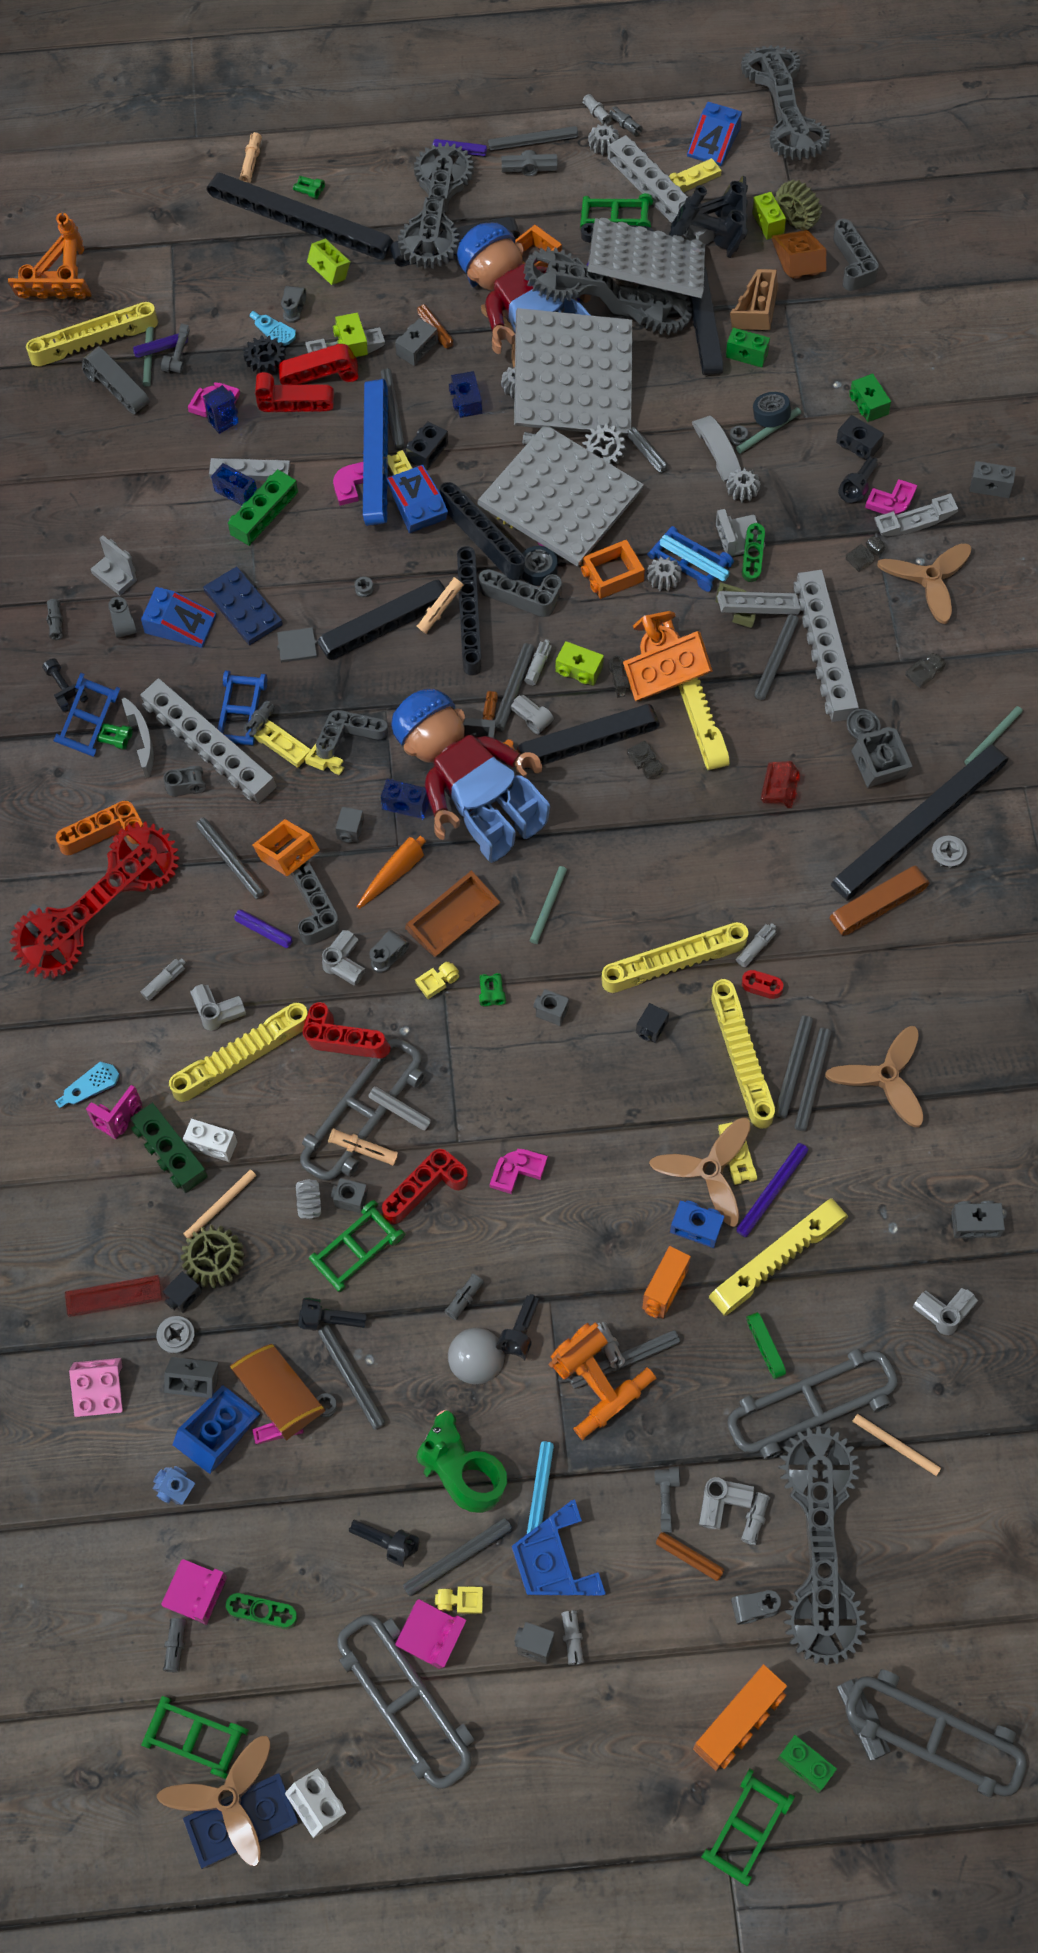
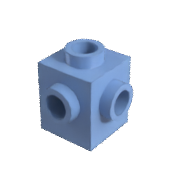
(180, 1485)

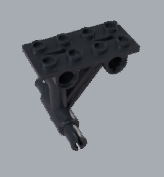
(730, 208)

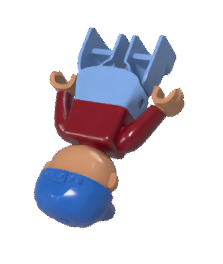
(496, 264)
(470, 774)

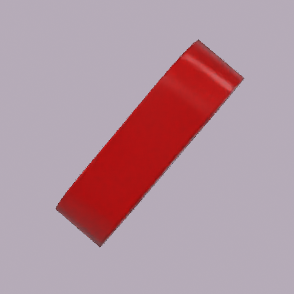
(762, 984)

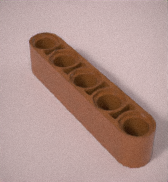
(879, 900)

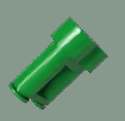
(314, 188)
(121, 738)
(491, 997)

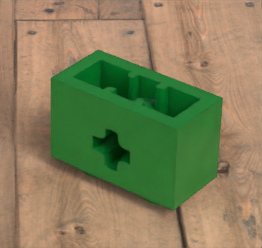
(747, 347)
(870, 397)
(806, 1764)

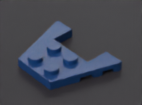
(544, 1562)

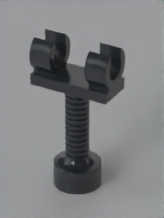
(52, 668)

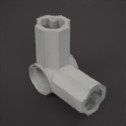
(343, 966)
(222, 1011)
(955, 1310)
(713, 1506)

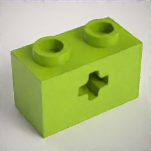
(768, 215)
(328, 261)
(350, 332)
(579, 663)

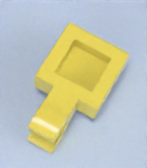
(333, 763)

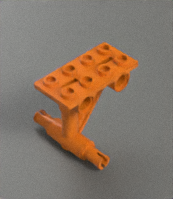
(60, 283)
(577, 1356)

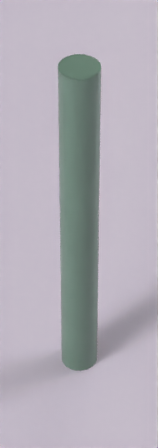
(148, 359)
(764, 433)
(995, 733)
(548, 905)

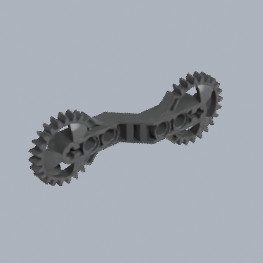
(790, 120)
(433, 217)
(569, 278)
(822, 1547)

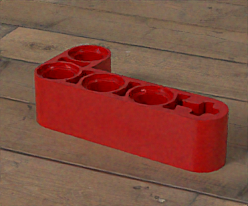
(319, 364)
(292, 397)
(371, 1042)
(421, 1188)

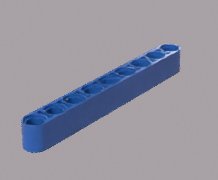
(375, 452)

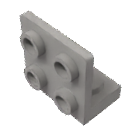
(733, 532)
(115, 568)

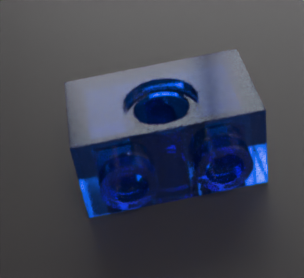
(466, 394)
(221, 409)
(233, 484)
(404, 798)

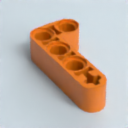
(98, 832)

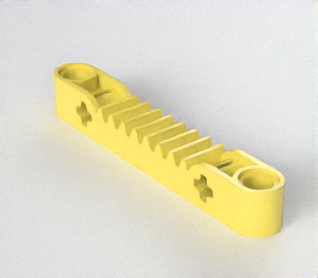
(43, 349)
(707, 735)
(676, 955)
(742, 1054)
(237, 1055)
(730, 1295)

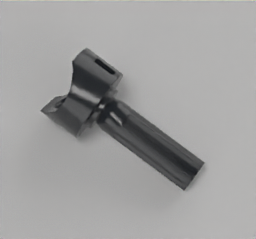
(857, 483)
(312, 1314)
(515, 1340)
(397, 1546)

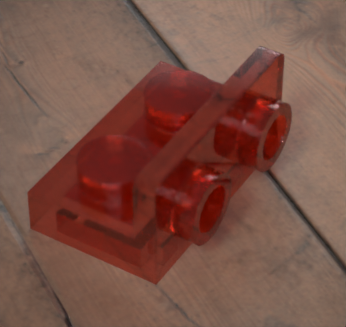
(780, 783)

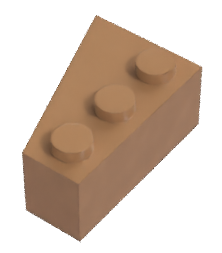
(757, 303)

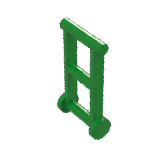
(644, 201)
(368, 1211)
(234, 1730)
(783, 1806)

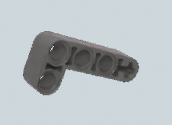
(862, 264)
(102, 367)
(495, 584)
(319, 914)

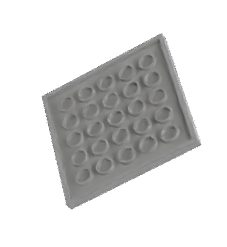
(647, 257)
(572, 371)
(560, 495)

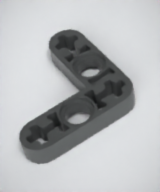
(342, 726)

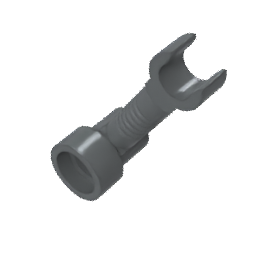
(173, 363)
(667, 1479)

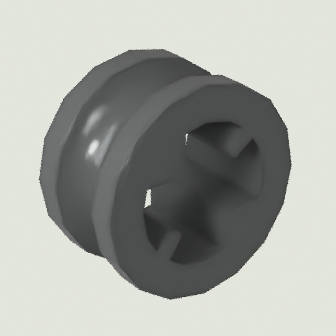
(738, 430)
(364, 592)
(331, 1411)

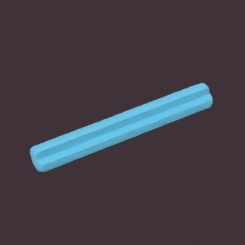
(694, 558)
(540, 1485)

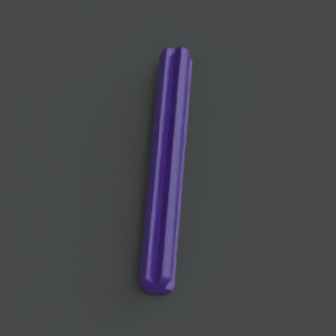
(772, 1190)

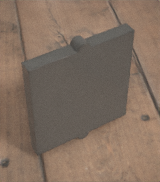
(297, 644)

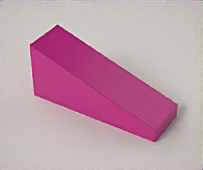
(268, 1433)

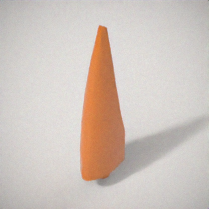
(398, 865)

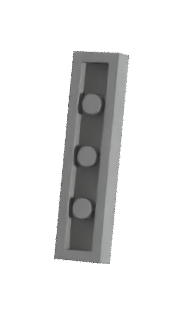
(255, 469)
(758, 602)

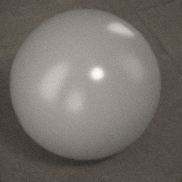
(475, 1356)

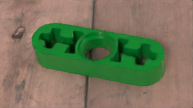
(746, 557)
(766, 1345)
(242, 1613)

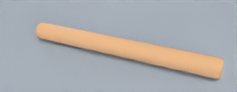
(220, 1204)
(896, 1444)

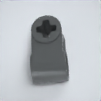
(293, 302)
(121, 618)
(185, 781)
(387, 951)
(750, 1607)

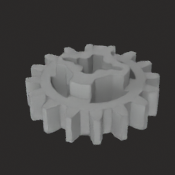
(612, 443)

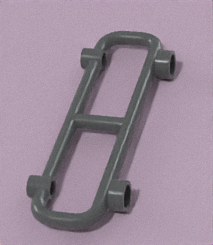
(347, 1163)
(769, 1446)
(459, 1737)
(1002, 1738)

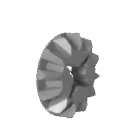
(955, 845)
(178, 1324)

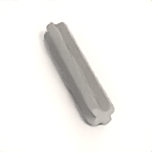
(399, 1108)

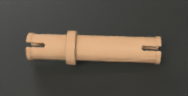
(252, 152)
(440, 605)
(388, 1156)

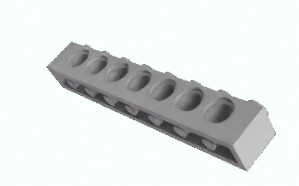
(651, 180)
(814, 583)
(159, 694)

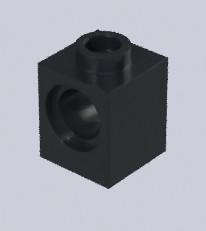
(652, 1023)
(181, 1292)

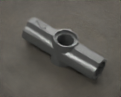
(529, 163)
(873, 1749)

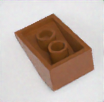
(800, 253)

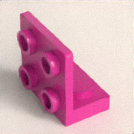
(117, 1120)
(194, 1591)
(430, 1634)

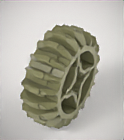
(798, 204)
(221, 1253)

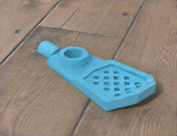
(274, 328)
(87, 1086)

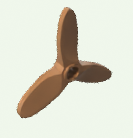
(931, 577)
(896, 1090)
(721, 1154)
(205, 1798)

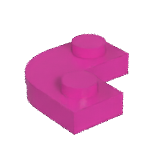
(197, 403)
(345, 482)
(897, 501)
(515, 1163)

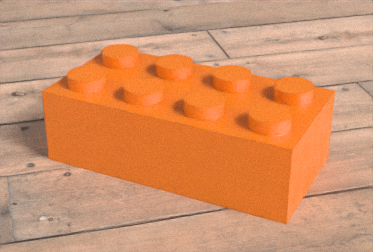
(740, 1717)

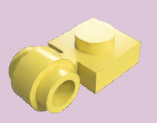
(433, 982)
(467, 1600)

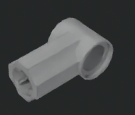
(535, 717)

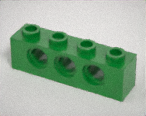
(262, 507)

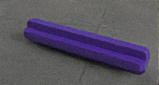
(473, 149)
(156, 345)
(263, 928)

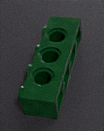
(150, 1119)

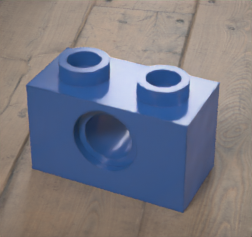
(705, 1234)

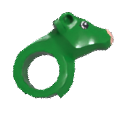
(446, 1455)

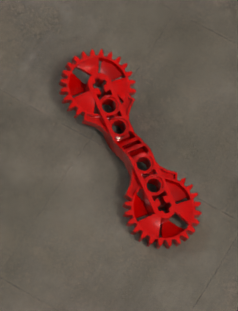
(94, 900)

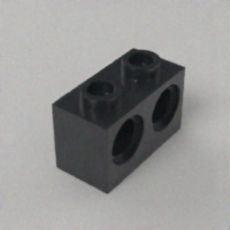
(427, 445)

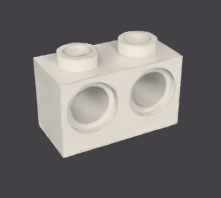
(210, 1140)
(310, 1805)

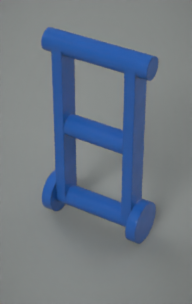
(704, 582)
(228, 681)
(112, 696)

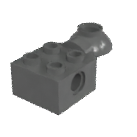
(877, 752)

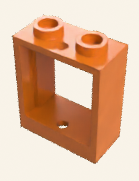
(540, 239)
(633, 577)
(286, 860)
(666, 1283)

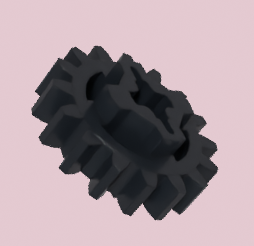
(264, 354)

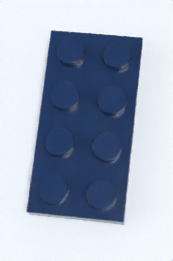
(243, 605)
(264, 1804)

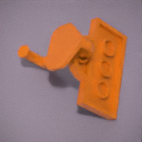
(665, 657)

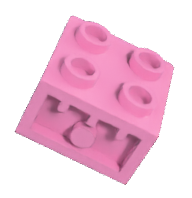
(96, 1387)

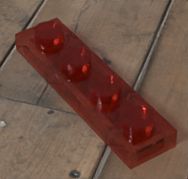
(113, 1295)

